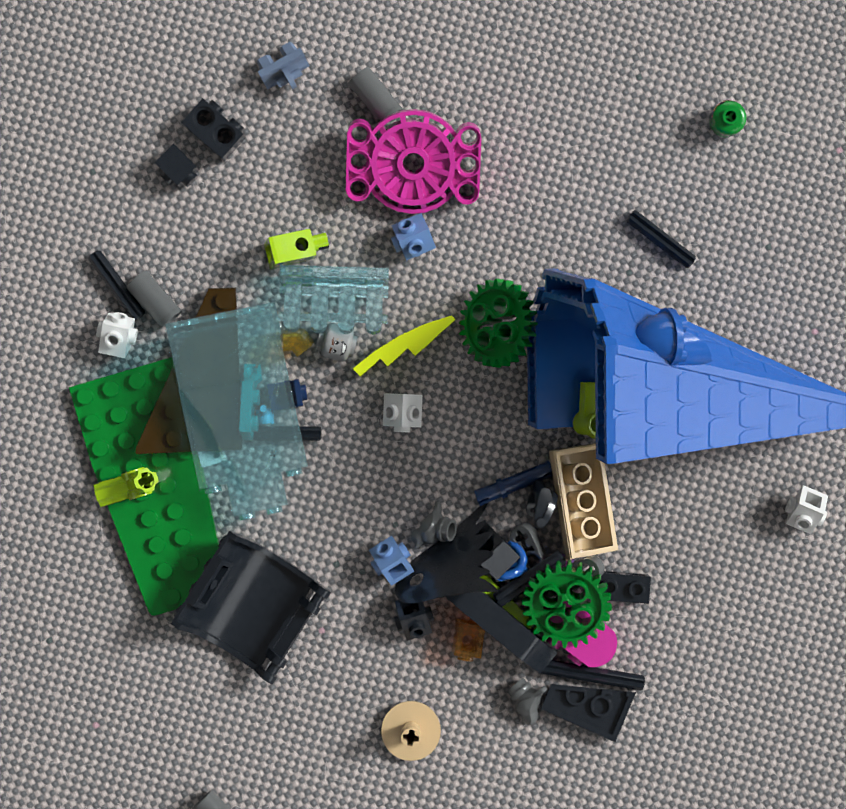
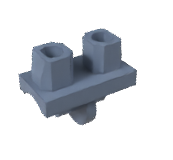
(283, 70)

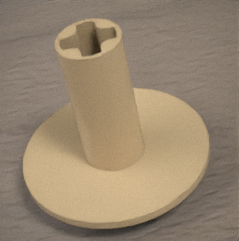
(406, 717)

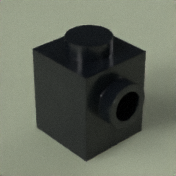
(177, 167)

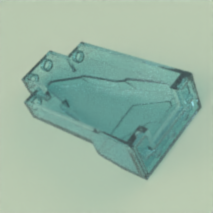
(238, 406)

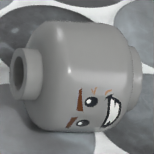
(336, 344)

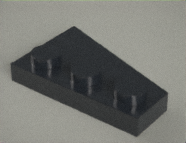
(589, 708)

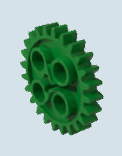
(489, 308)
(572, 627)

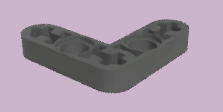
(538, 550)

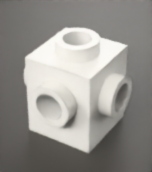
(116, 334)
(402, 411)
(806, 509)

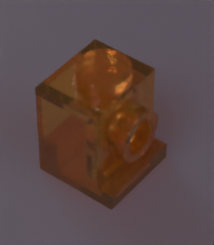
(472, 650)

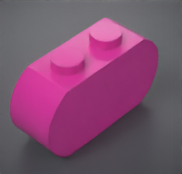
(596, 652)

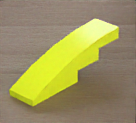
(412, 340)

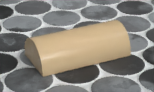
(583, 501)

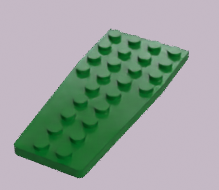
(163, 532)

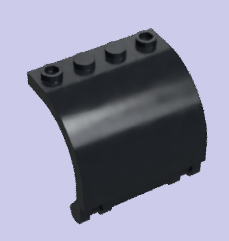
(250, 604)

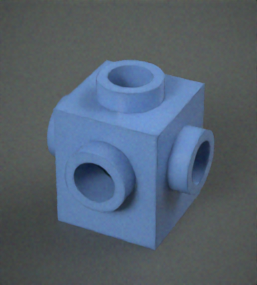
(412, 237)
(387, 556)

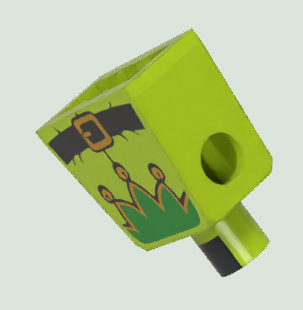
(283, 251)

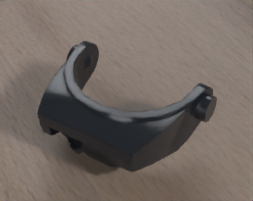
(541, 503)

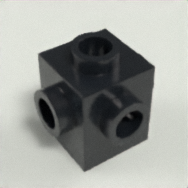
(413, 619)

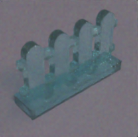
(335, 282)

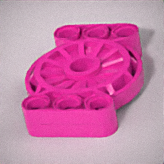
(418, 136)

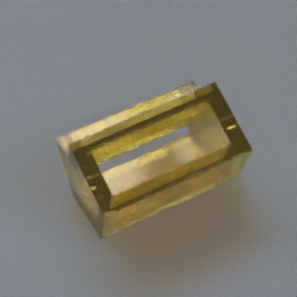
(297, 341)

